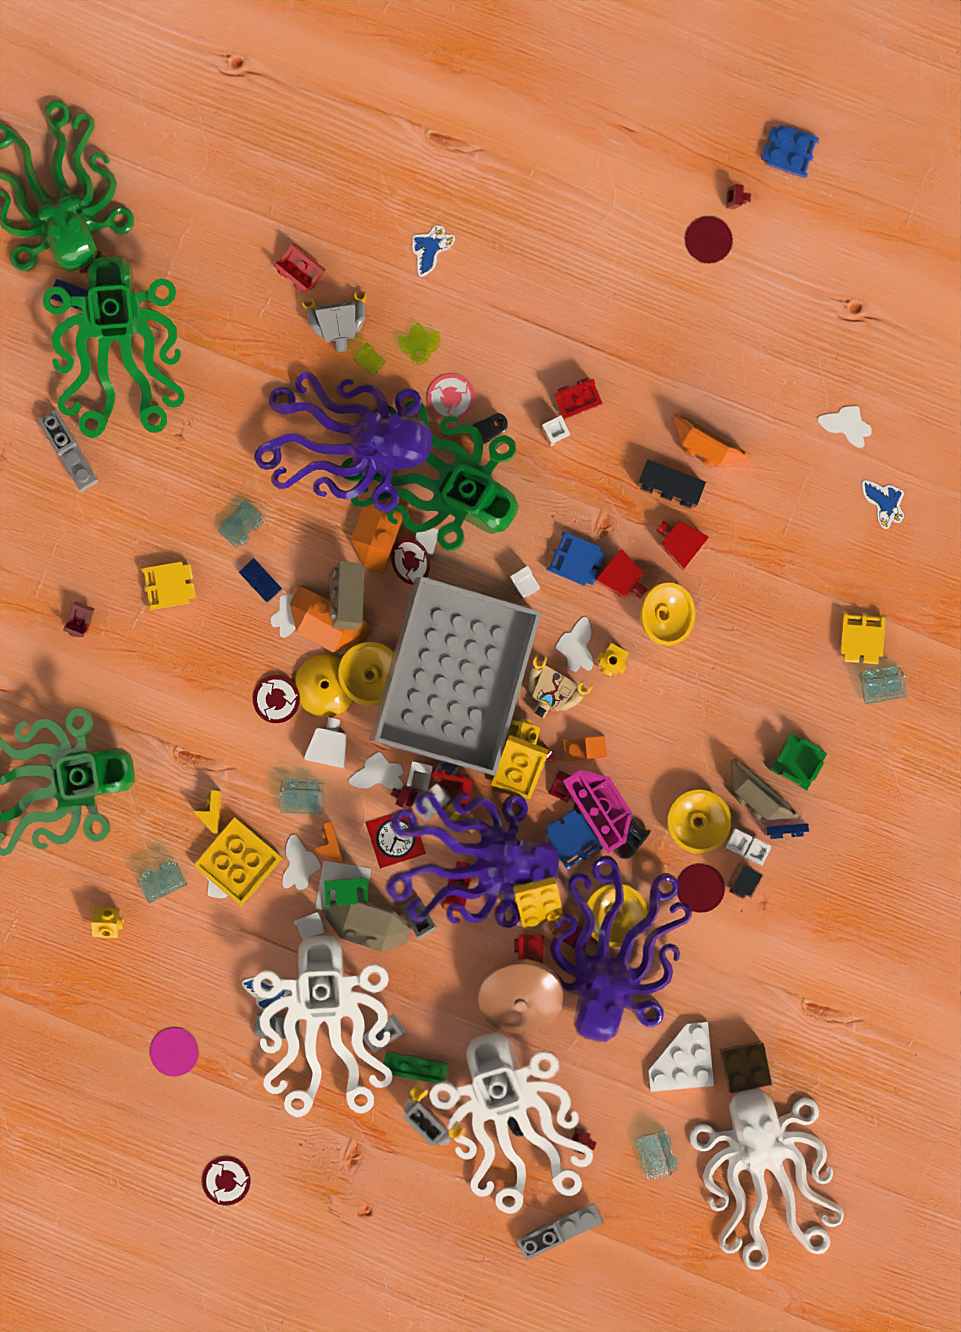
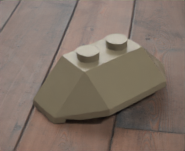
(757, 795)
(368, 925)

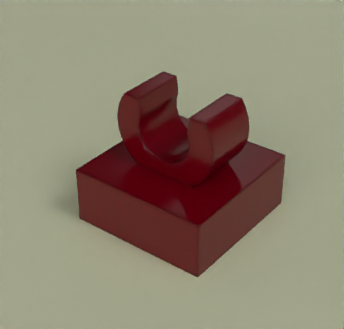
(737, 196)
(405, 797)
(583, 1137)

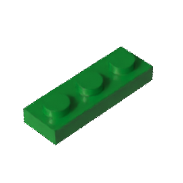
(416, 1067)

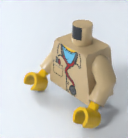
(553, 689)

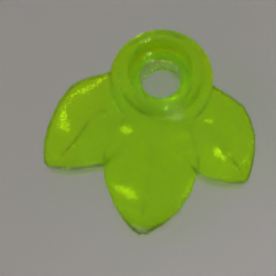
(419, 341)

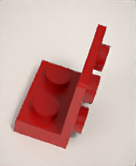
(462, 778)
(530, 947)

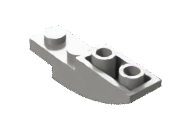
(68, 450)
(560, 1230)

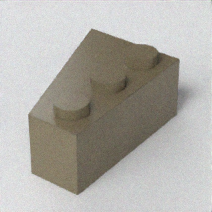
(346, 595)

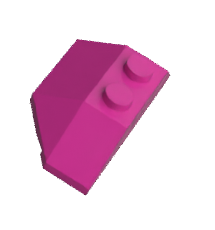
(601, 807)

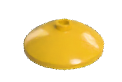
(676, 614)
(357, 663)
(313, 697)
(714, 825)
(631, 912)

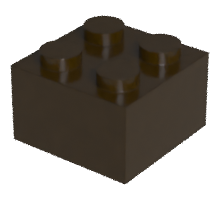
(746, 1067)

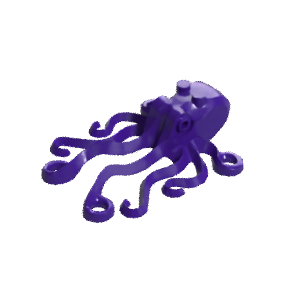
(378, 445)
(499, 854)
(609, 982)

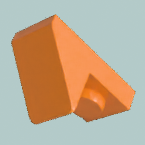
(585, 748)
(332, 849)

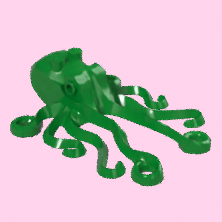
(69, 218)
(109, 315)
(462, 491)
(74, 780)

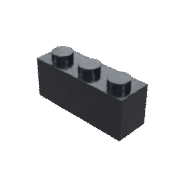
(671, 484)
(744, 881)

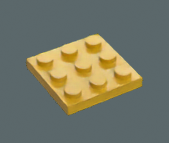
(238, 862)

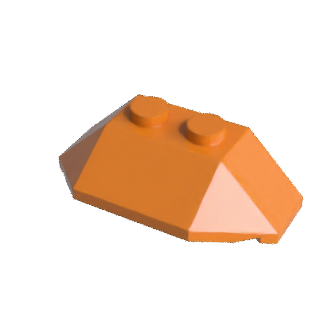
(705, 444)
(376, 536)
(312, 621)

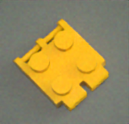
(169, 585)
(862, 638)

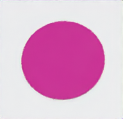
(174, 1052)

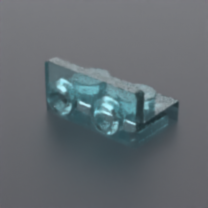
(240, 524)
(883, 684)
(301, 797)
(162, 882)
(656, 1155)

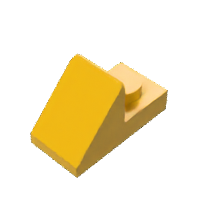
(212, 818)

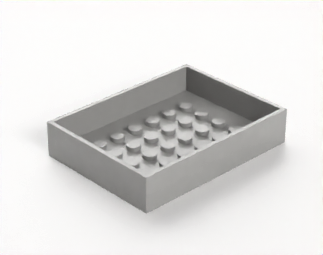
(455, 675)

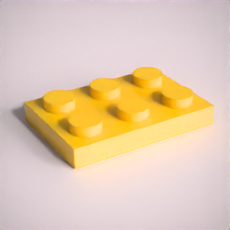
(520, 767)
(538, 902)

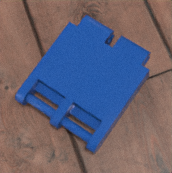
(789, 150)
(577, 560)
(572, 838)

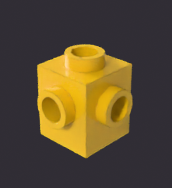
(612, 652)
(524, 730)
(106, 922)

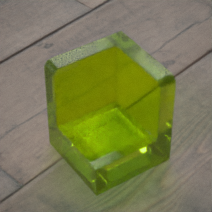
(369, 359)

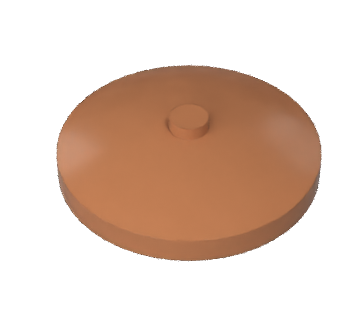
(520, 996)

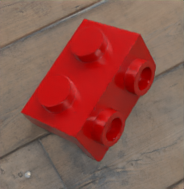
(299, 268)
(578, 398)

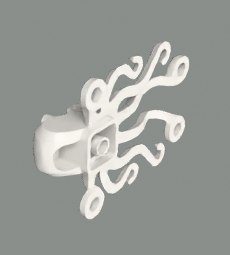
(317, 997)
(503, 1092)
(759, 1144)

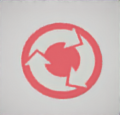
(451, 396)

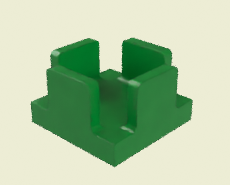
(799, 761)
(345, 891)

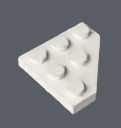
(684, 1061)

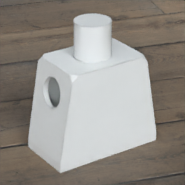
(328, 745)
(442, 794)

